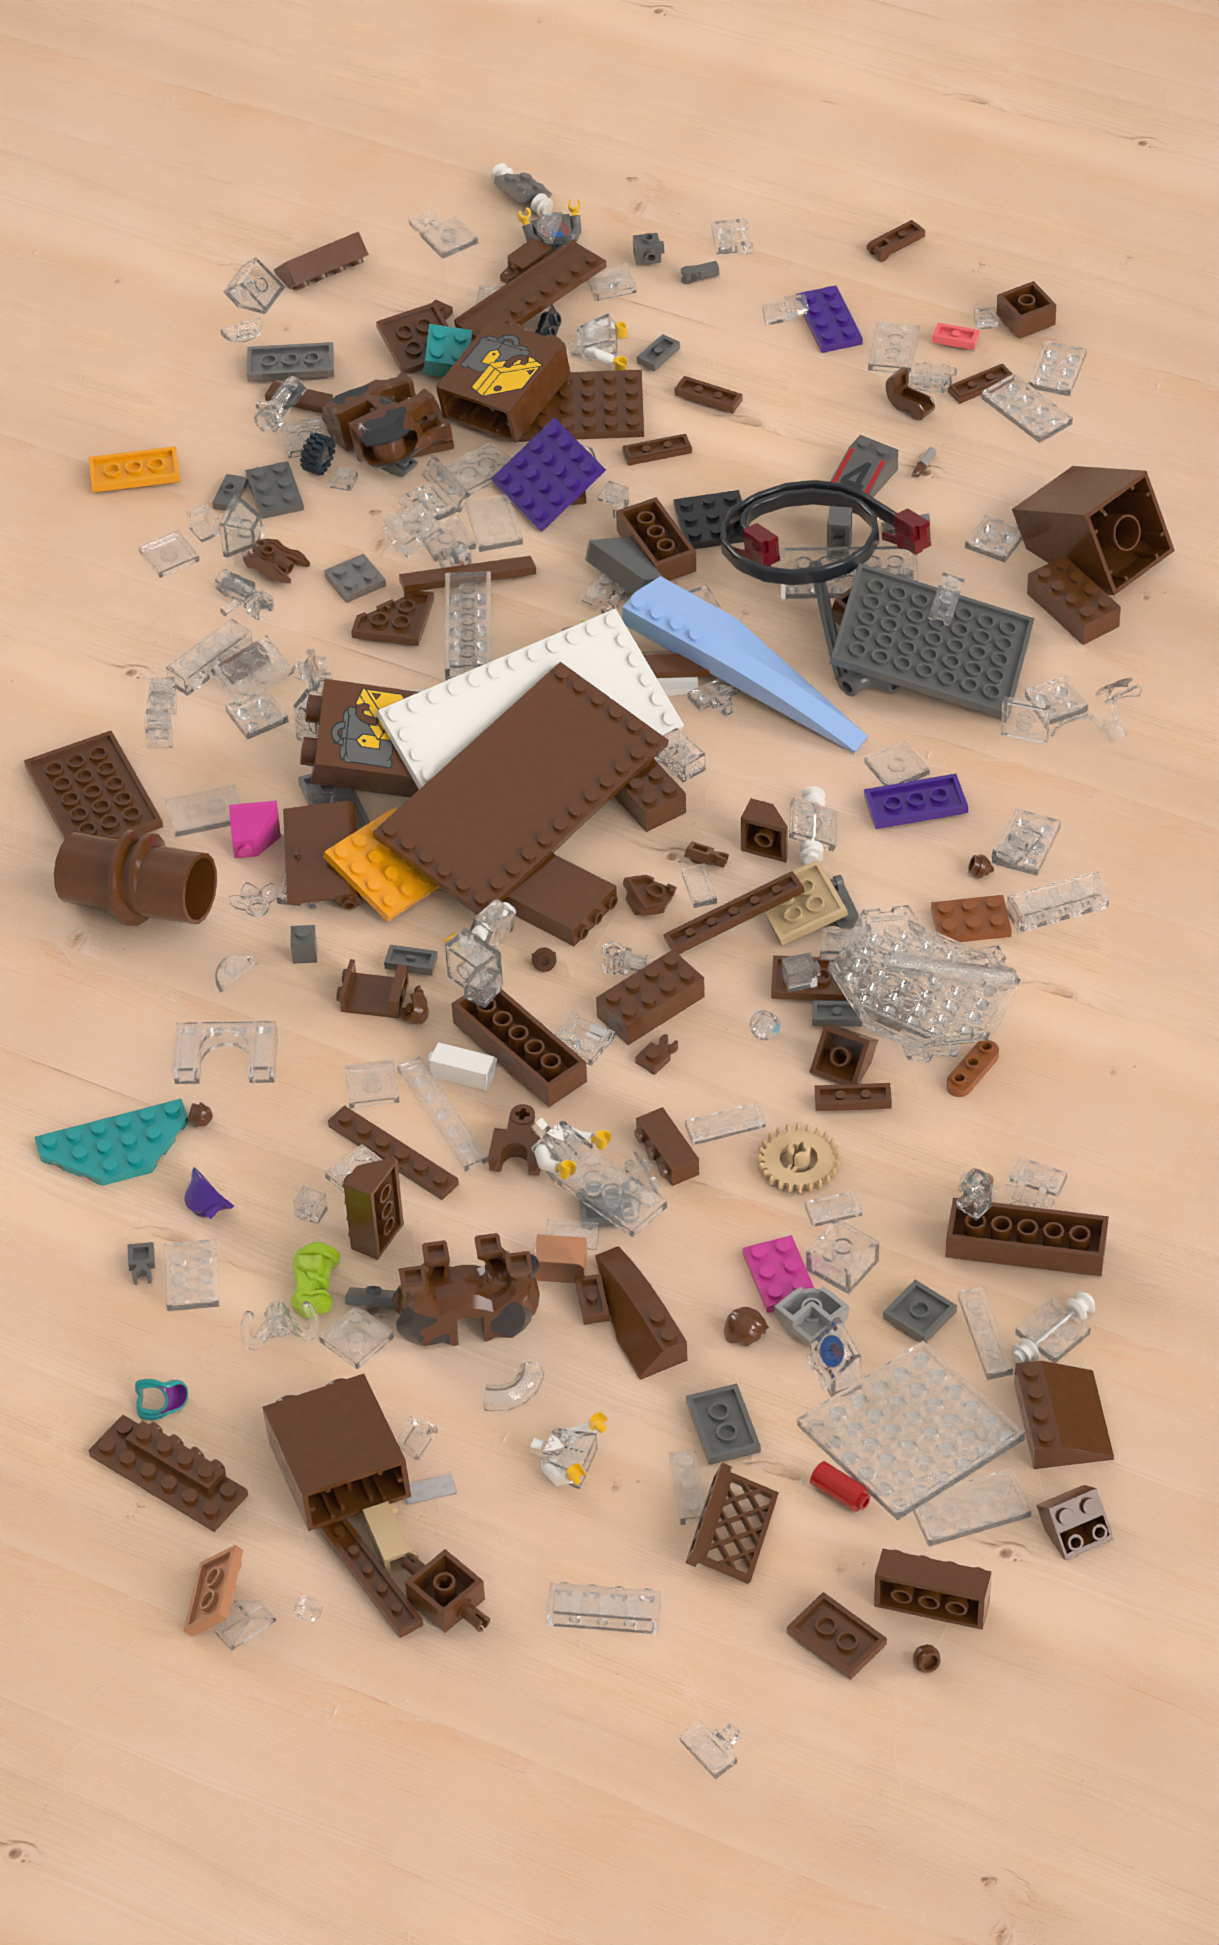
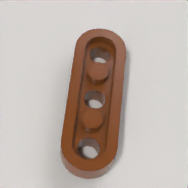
(983, 1056)

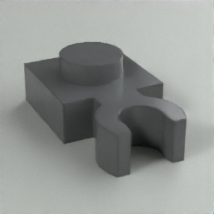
(141, 1260)

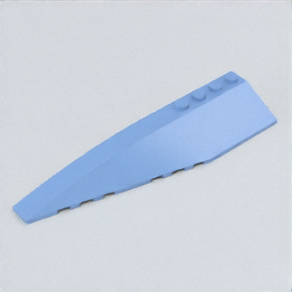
(735, 656)

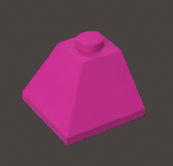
(253, 827)

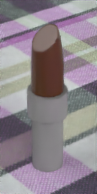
(923, 462)

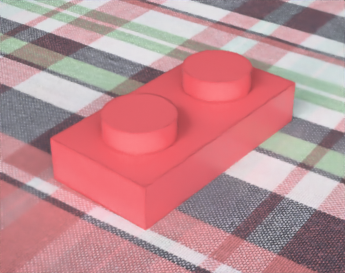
(955, 336)

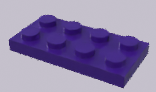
(831, 320)
(915, 801)

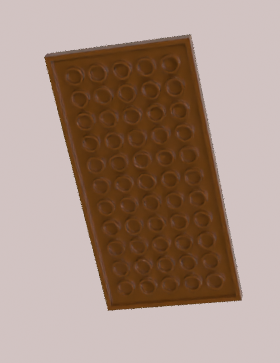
(520, 789)

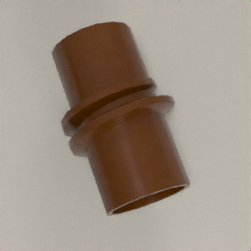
(135, 877)

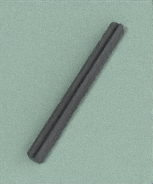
(827, 618)

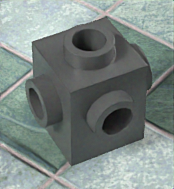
(647, 248)

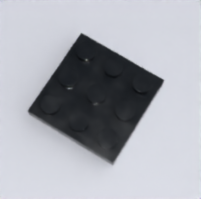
(702, 515)

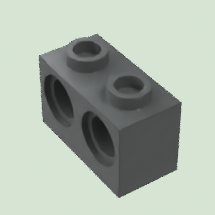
(839, 527)

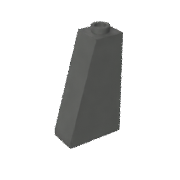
(622, 562)

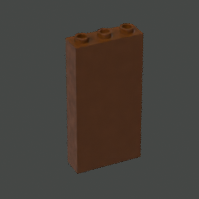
(563, 899)

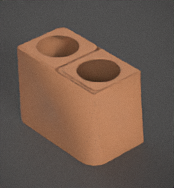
(560, 1258)

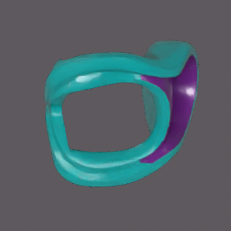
(175, 1397)

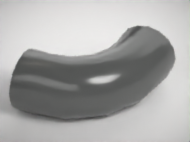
(854, 682)

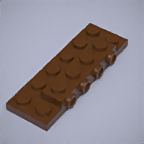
(169, 1471)

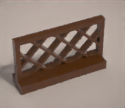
(710, 1521)

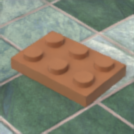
(213, 1590)

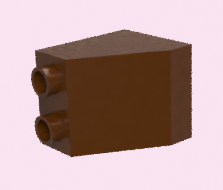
(1099, 521)

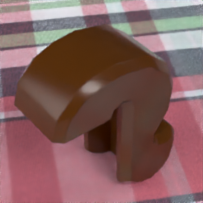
(907, 398)

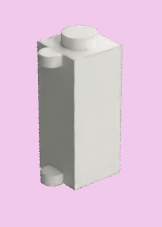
(462, 1066)

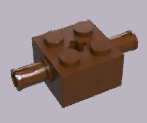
(445, 1591)

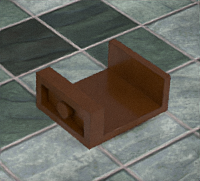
(372, 993)

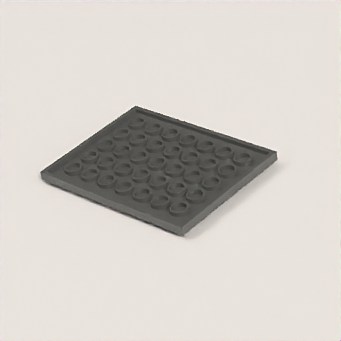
(892, 640)

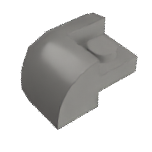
(809, 1311)

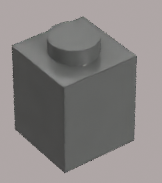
(303, 944)

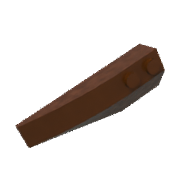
(639, 1316)

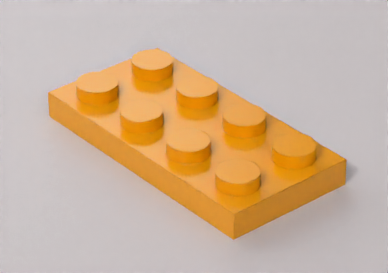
(134, 469)

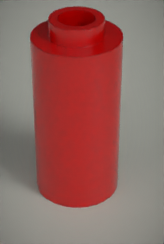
(840, 1486)

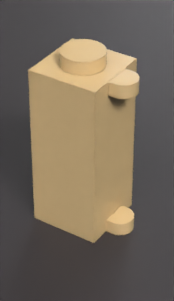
(386, 1536)

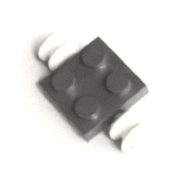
(523, 189)

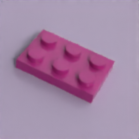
(776, 1270)

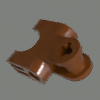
(515, 1140)

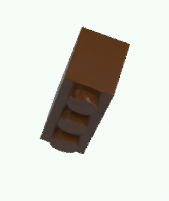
(666, 1146)

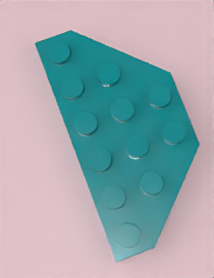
(116, 1145)

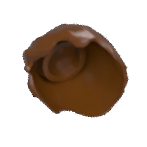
(744, 1326)

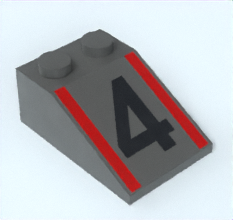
(867, 465)

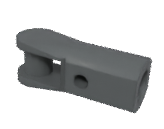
(698, 272)

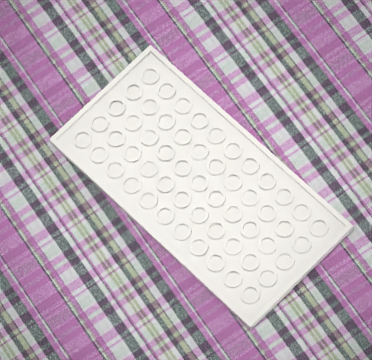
(447, 717)

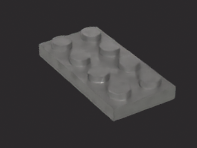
(296, 360)
(322, 794)

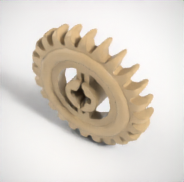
(798, 1147)

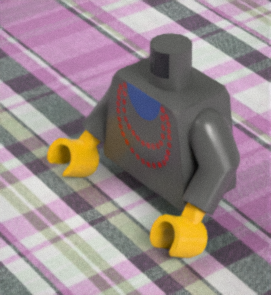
(569, 228)

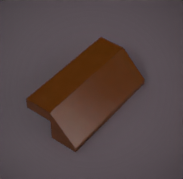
(672, 665)

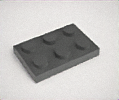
(274, 490)
(723, 1424)

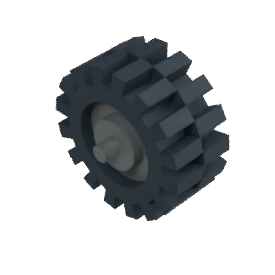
(317, 453)

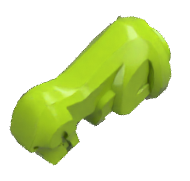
(312, 1274)

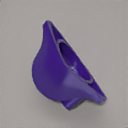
(203, 1197)

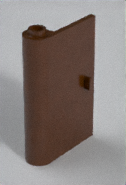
(309, 834)

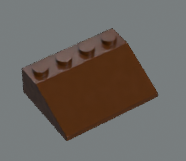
(1061, 1414)

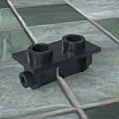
(549, 322)

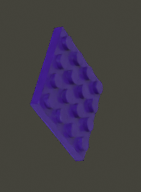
(548, 474)

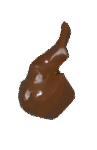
(418, 1011)

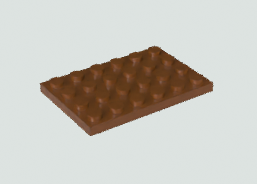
(596, 406)
(93, 789)

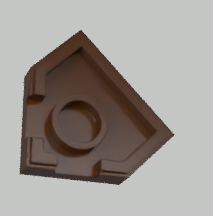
(647, 895)

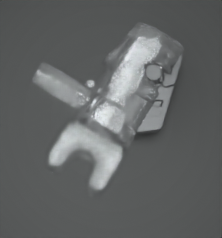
(284, 398)
(242, 593)

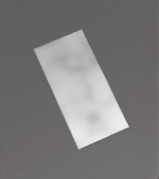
(431, 1489)

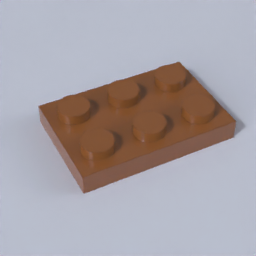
(972, 918)

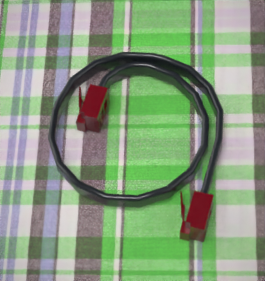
(762, 546)

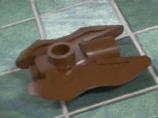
(274, 559)

